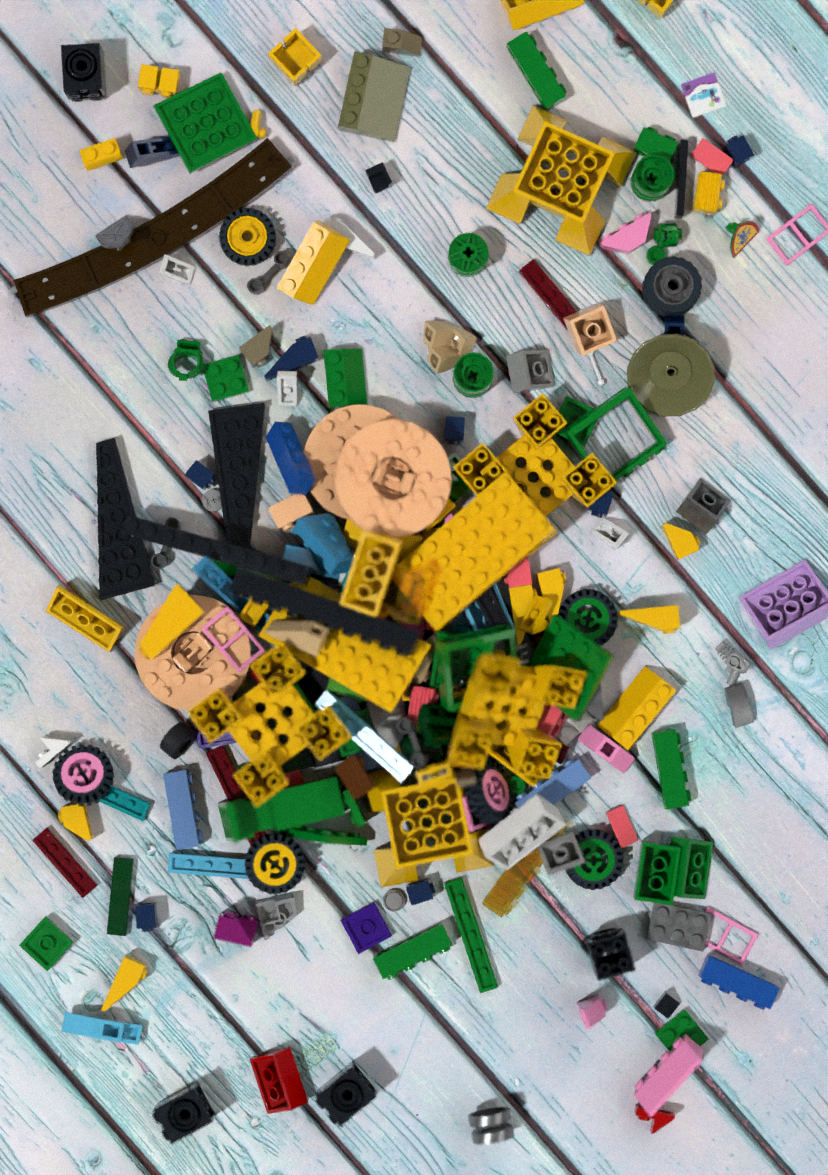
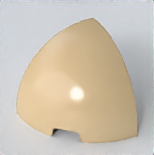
(446, 344)

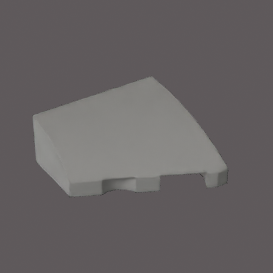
(275, 912)

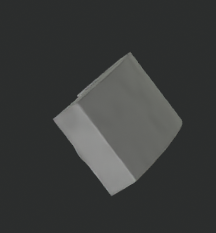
(739, 705)

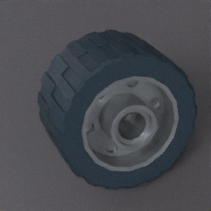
(675, 272)

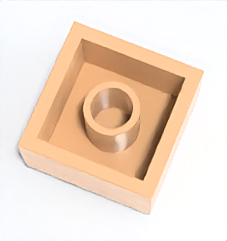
(590, 329)
(289, 510)

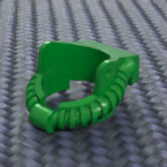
(186, 349)

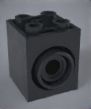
(86, 83)
(609, 953)
(343, 1106)
(175, 1122)

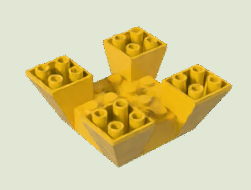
(574, 203)
(537, 426)
(505, 709)
(264, 773)
(408, 848)

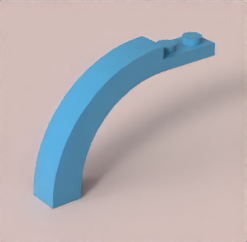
(221, 584)

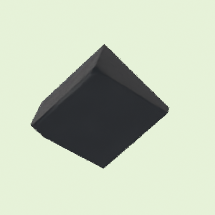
(666, 1005)

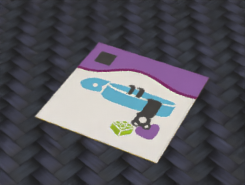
(703, 94)

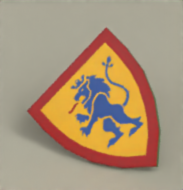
(742, 235)

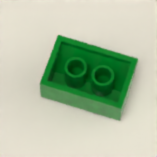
(345, 377)
(693, 867)
(657, 873)

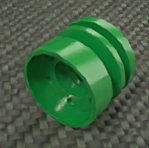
(657, 169)
(460, 263)
(477, 365)

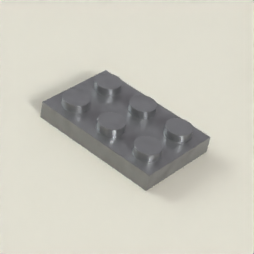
(678, 926)

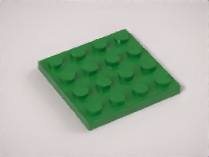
(205, 122)
(570, 648)

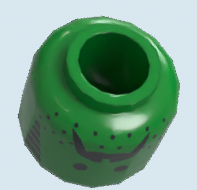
(667, 235)

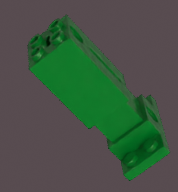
(283, 810)

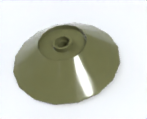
(673, 392)

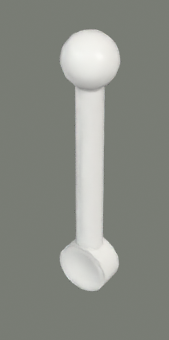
(601, 382)

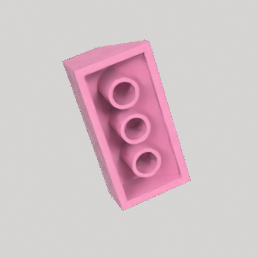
(668, 1074)

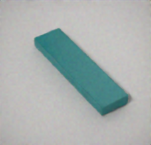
(124, 801)

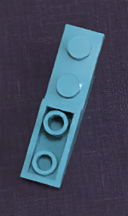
(101, 1028)

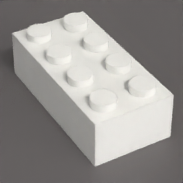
(521, 832)

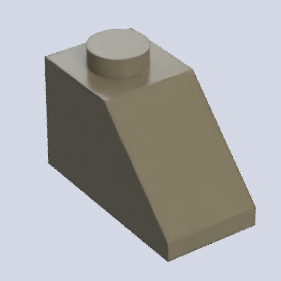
(401, 42)
(258, 347)

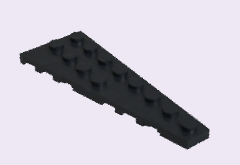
(237, 450)
(121, 558)

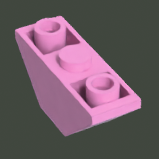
(629, 235)
(606, 748)

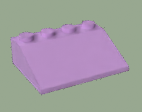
(787, 604)

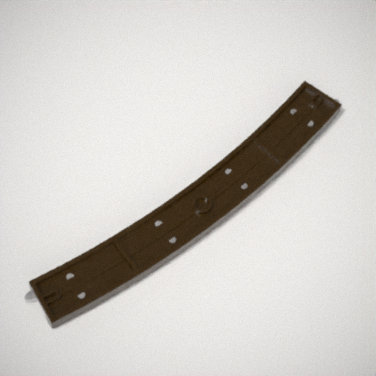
(156, 237)

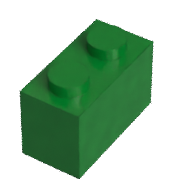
(653, 143)

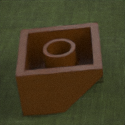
(354, 775)

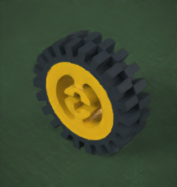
(287, 848)

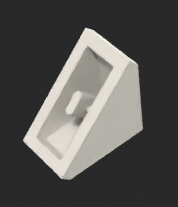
(176, 270)
(610, 533)

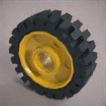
(244, 222)

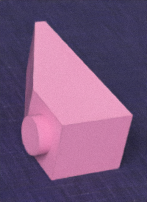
(592, 1010)

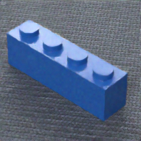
(290, 458)
(739, 982)

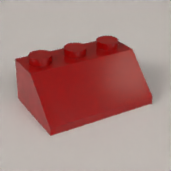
(279, 1080)

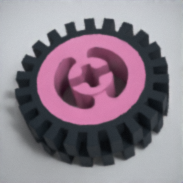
(98, 764)
(491, 794)

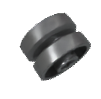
(491, 1125)

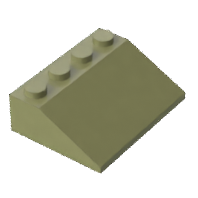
(373, 97)

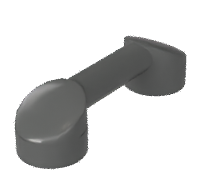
(281, 261)
(160, 559)
(419, 758)

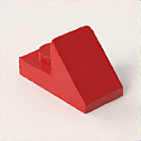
(659, 1119)

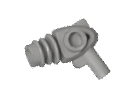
(735, 662)

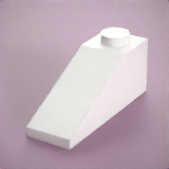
(355, 245)

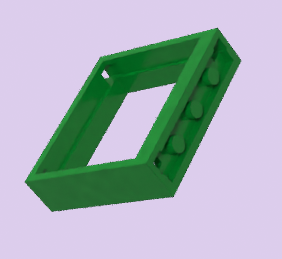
(640, 459)
(466, 640)

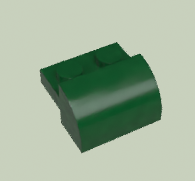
(436, 723)
(432, 750)

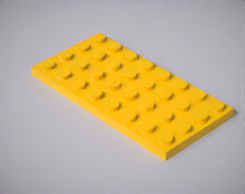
(476, 549)
(360, 667)

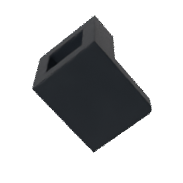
(378, 178)

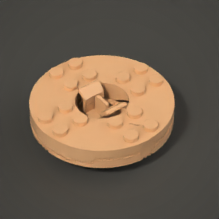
(326, 442)
(392, 478)
(192, 663)

